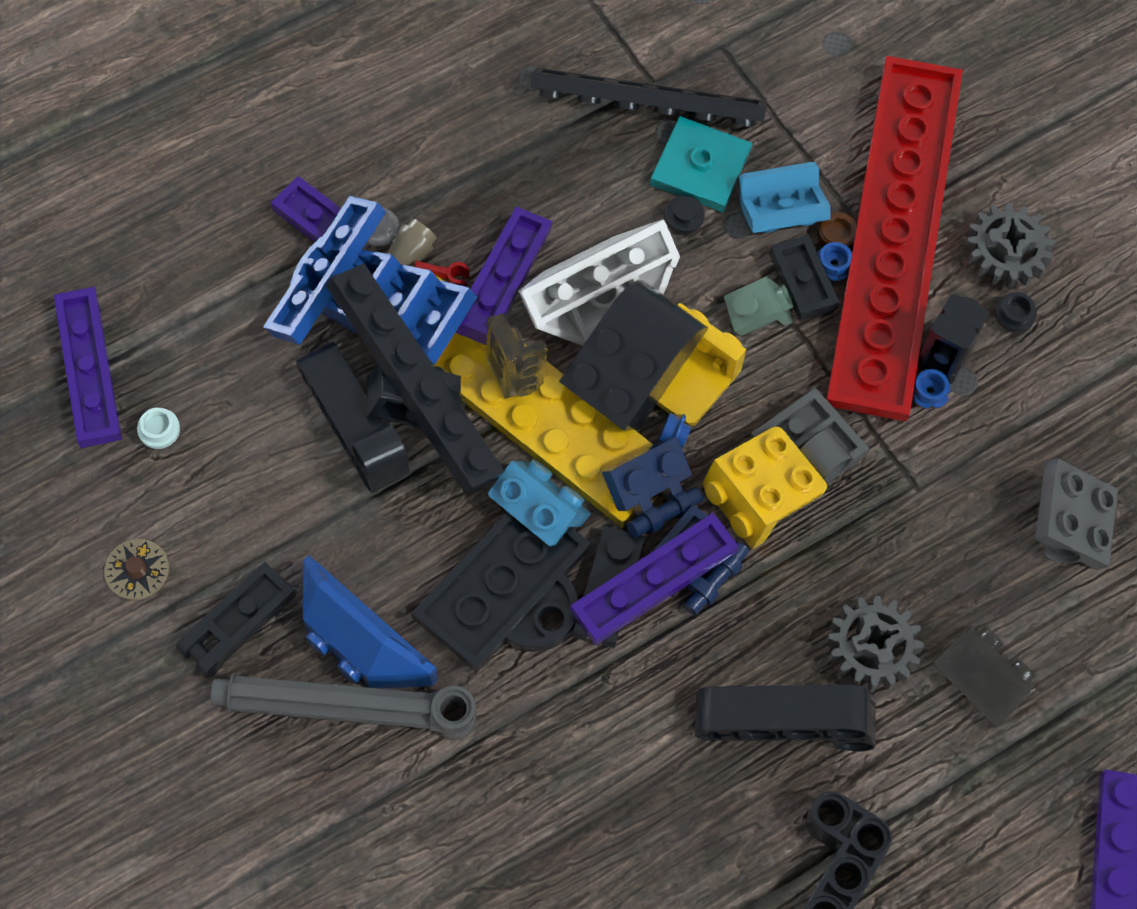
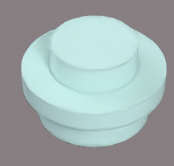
(158, 428)

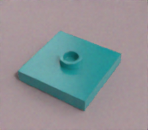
(701, 164)

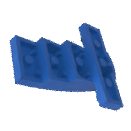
(425, 303)

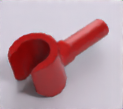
(449, 273)

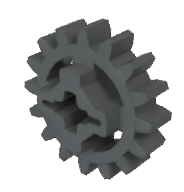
(996, 253)
(883, 627)

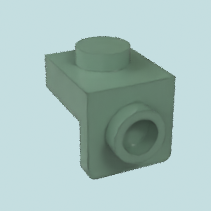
(758, 306)

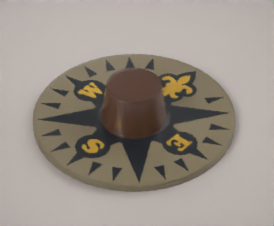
(136, 569)

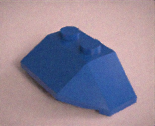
(357, 636)

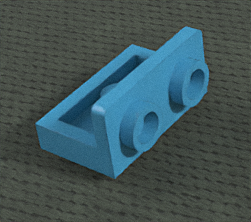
(783, 197)
(537, 501)

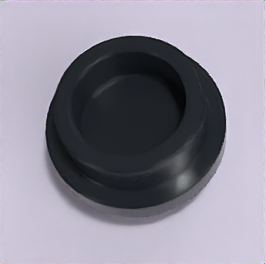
(684, 215)
(1015, 312)

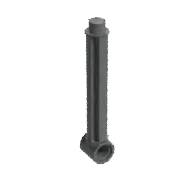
(348, 703)

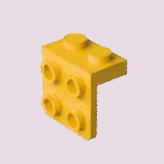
(704, 374)
(762, 484)

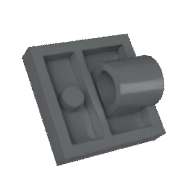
(819, 435)
(1075, 516)

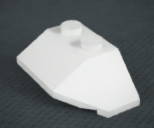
(578, 291)

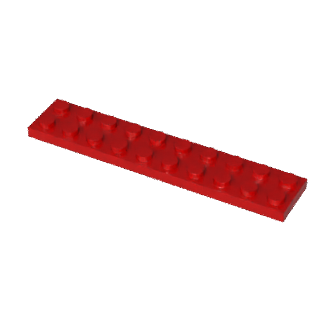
(895, 240)

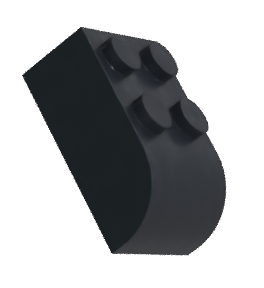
(633, 355)

